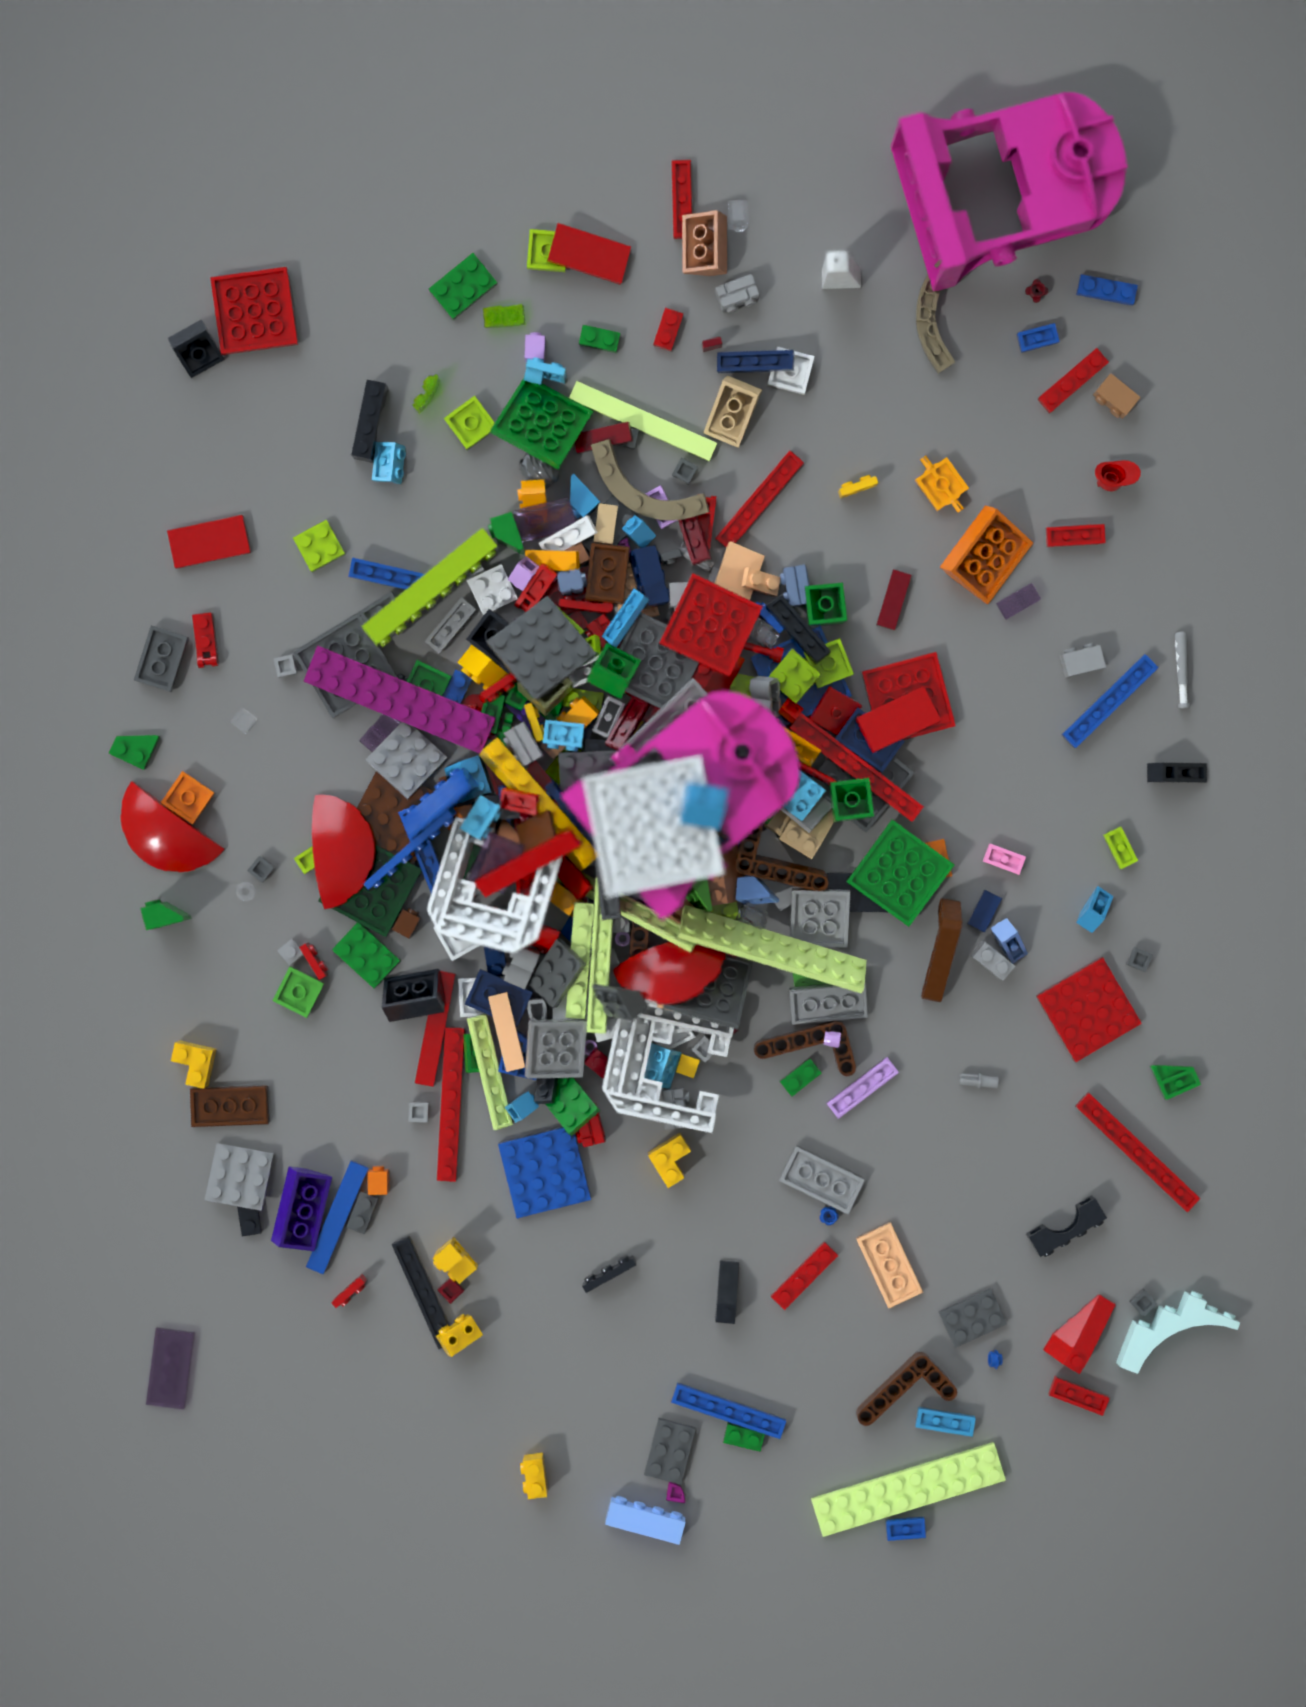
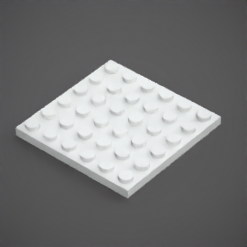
(640, 829)

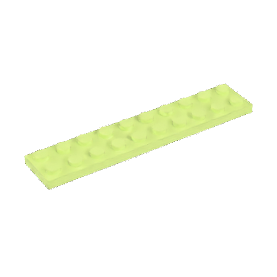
(772, 949)
(908, 1489)

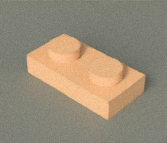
(760, 582)

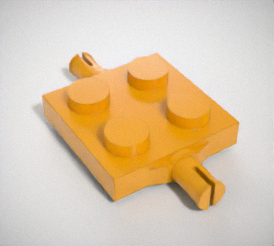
(941, 484)

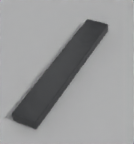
(420, 1286)

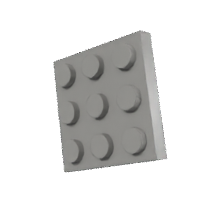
(406, 759)
(820, 916)
(555, 1048)
(239, 1177)

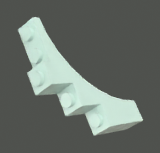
(1144, 1338)

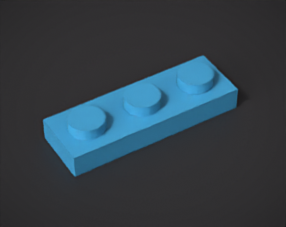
(625, 617)
(945, 1421)

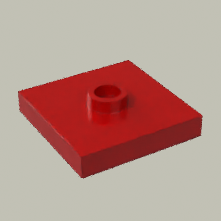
(834, 710)

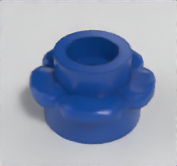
(828, 1220)
(994, 1359)

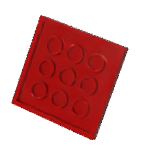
(254, 310)
(710, 625)
(900, 678)
(1088, 1009)

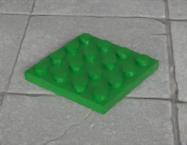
(541, 422)
(900, 873)

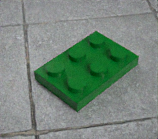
(463, 286)
(429, 678)
(366, 955)
(572, 1105)

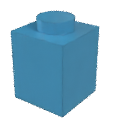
(638, 531)
(521, 1106)

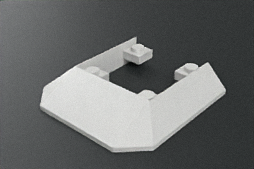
(457, 915)
(628, 1059)

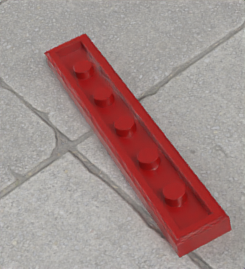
(760, 499)
(528, 862)
(434, 1037)

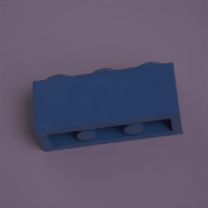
(649, 576)

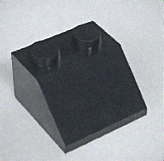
(196, 348)

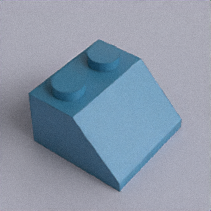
(476, 769)
(703, 805)

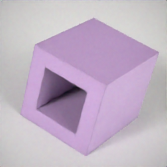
(535, 346)
(523, 573)

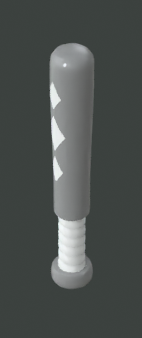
(1182, 669)

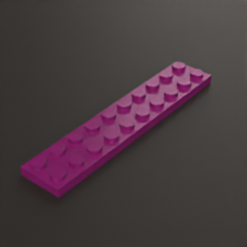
(399, 699)

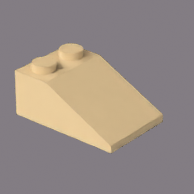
(732, 411)
(806, 842)

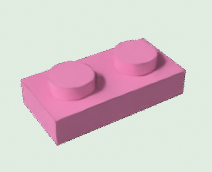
(1004, 859)

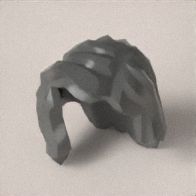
(535, 469)

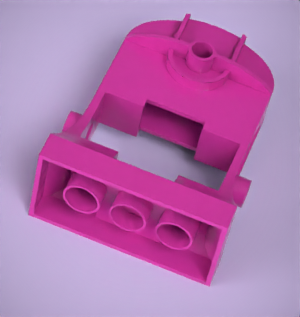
(1063, 161)
(713, 732)

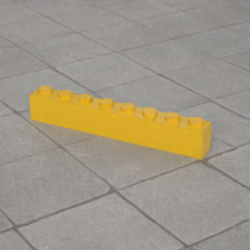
(517, 778)

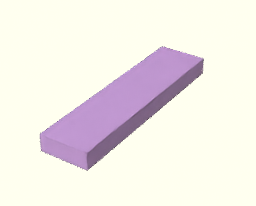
(862, 1087)

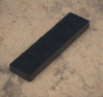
(798, 629)

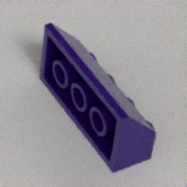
(301, 1209)

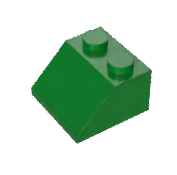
(506, 532)
(826, 604)
(613, 670)
(851, 800)
(161, 914)

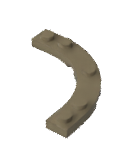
(927, 327)
(637, 500)

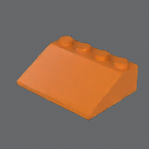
(986, 554)

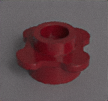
(1042, 290)

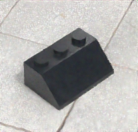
(486, 628)
(413, 995)

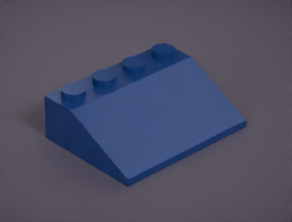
(433, 805)

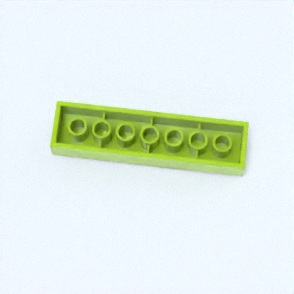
(429, 588)

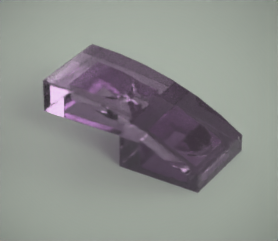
(1018, 601)
(379, 732)

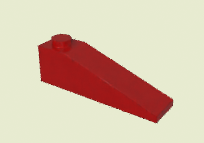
(1078, 1337)

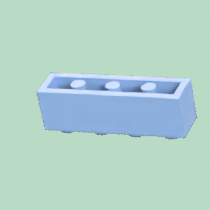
(645, 1520)

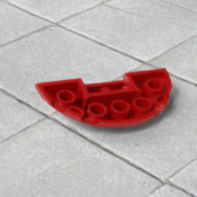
(163, 836)
(341, 849)
(670, 972)

